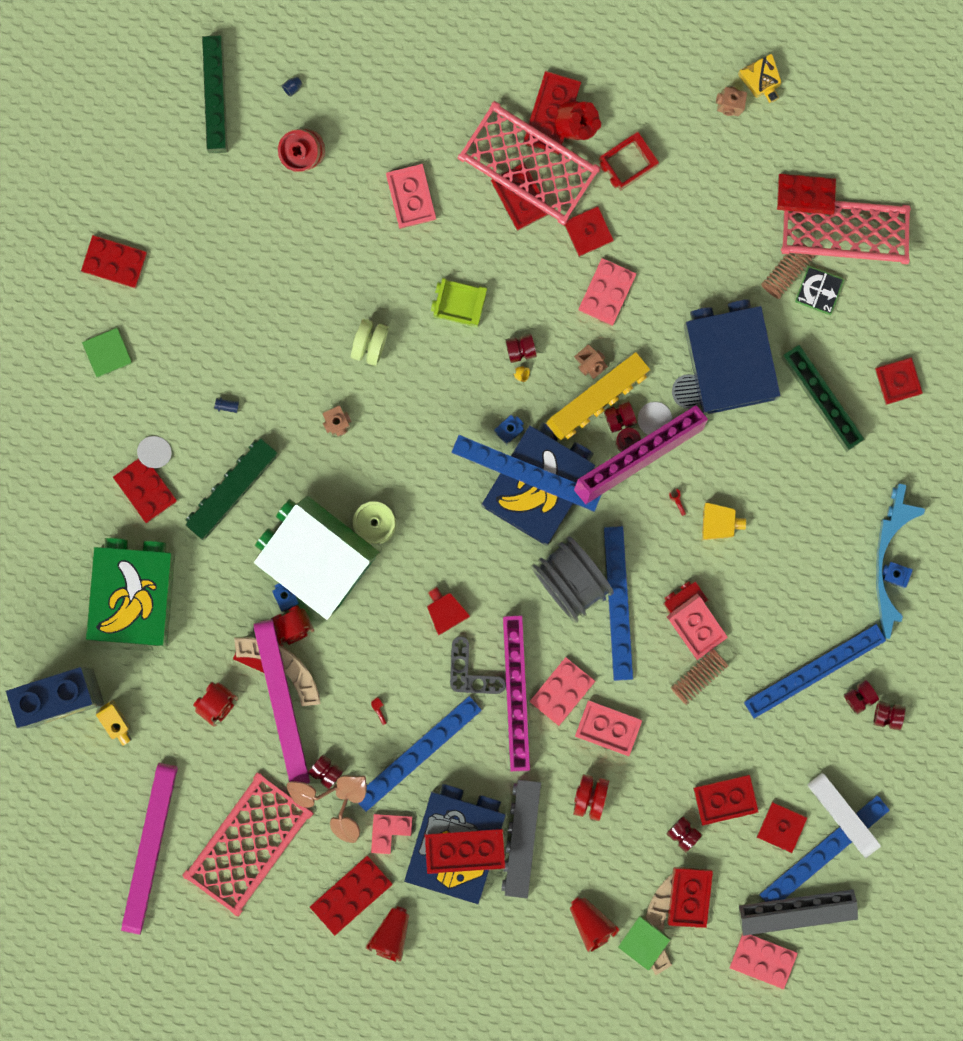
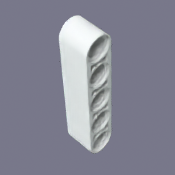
(844, 815)

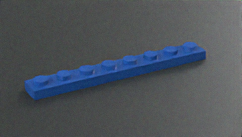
(520, 471)
(618, 603)
(814, 671)
(419, 752)
(821, 854)

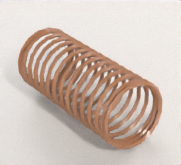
(773, 289)
(712, 653)

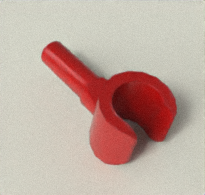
(678, 502)
(376, 705)

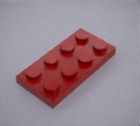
(551, 95)
(464, 851)
(351, 895)

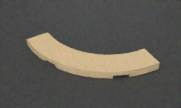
(293, 668)
(656, 915)

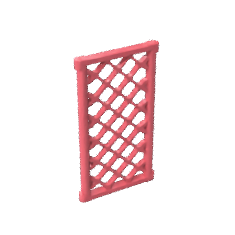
(495, 106)
(855, 251)
(237, 909)

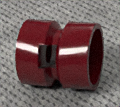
(520, 348)
(627, 417)
(627, 438)
(867, 693)
(889, 715)
(325, 771)
(684, 834)

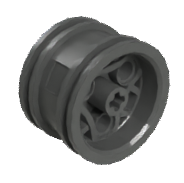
(572, 579)

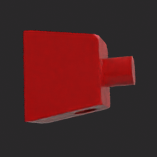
(445, 611)

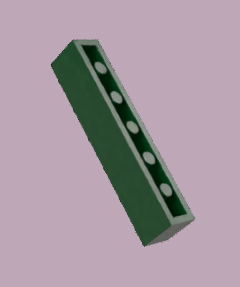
(214, 94)
(822, 398)
(232, 489)

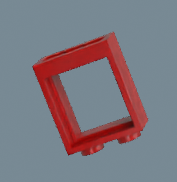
(644, 151)

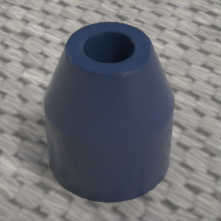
(291, 86)

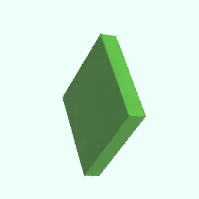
(107, 352)
(644, 943)

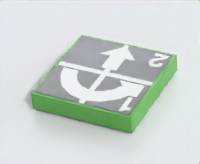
(819, 290)

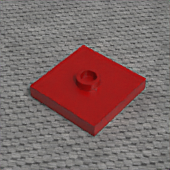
(588, 231)
(898, 381)
(781, 827)

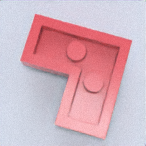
(384, 827)

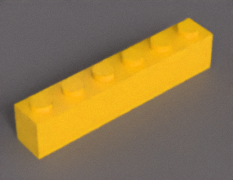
(598, 396)

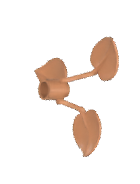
(347, 788)

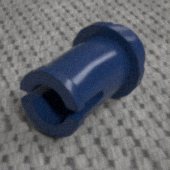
(226, 405)

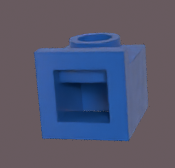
(504, 434)
(902, 580)
(284, 604)

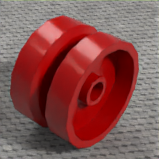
(301, 150)
(587, 796)

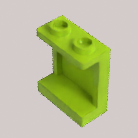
(459, 302)

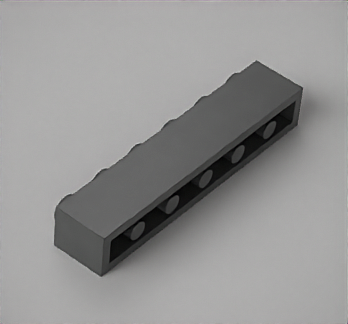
(522, 838)
(798, 912)

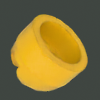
(522, 373)

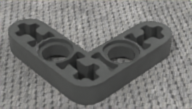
(468, 679)

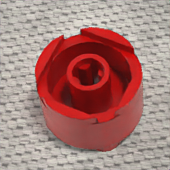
(577, 120)
(292, 626)
(215, 703)

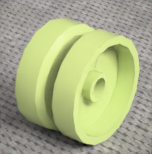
(366, 341)
(374, 511)

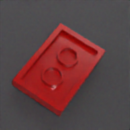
(806, 194)
(519, 210)
(114, 262)
(145, 490)
(725, 800)
(690, 897)

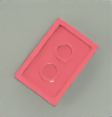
(410, 196)
(607, 292)
(697, 626)
(562, 691)
(608, 728)
(763, 960)

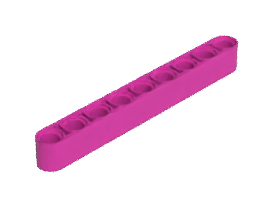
(281, 701)
(149, 848)

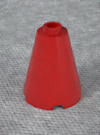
(592, 924)
(390, 935)

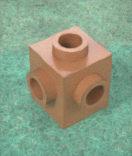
(731, 101)
(590, 361)
(333, 415)

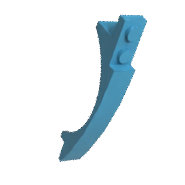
(898, 516)

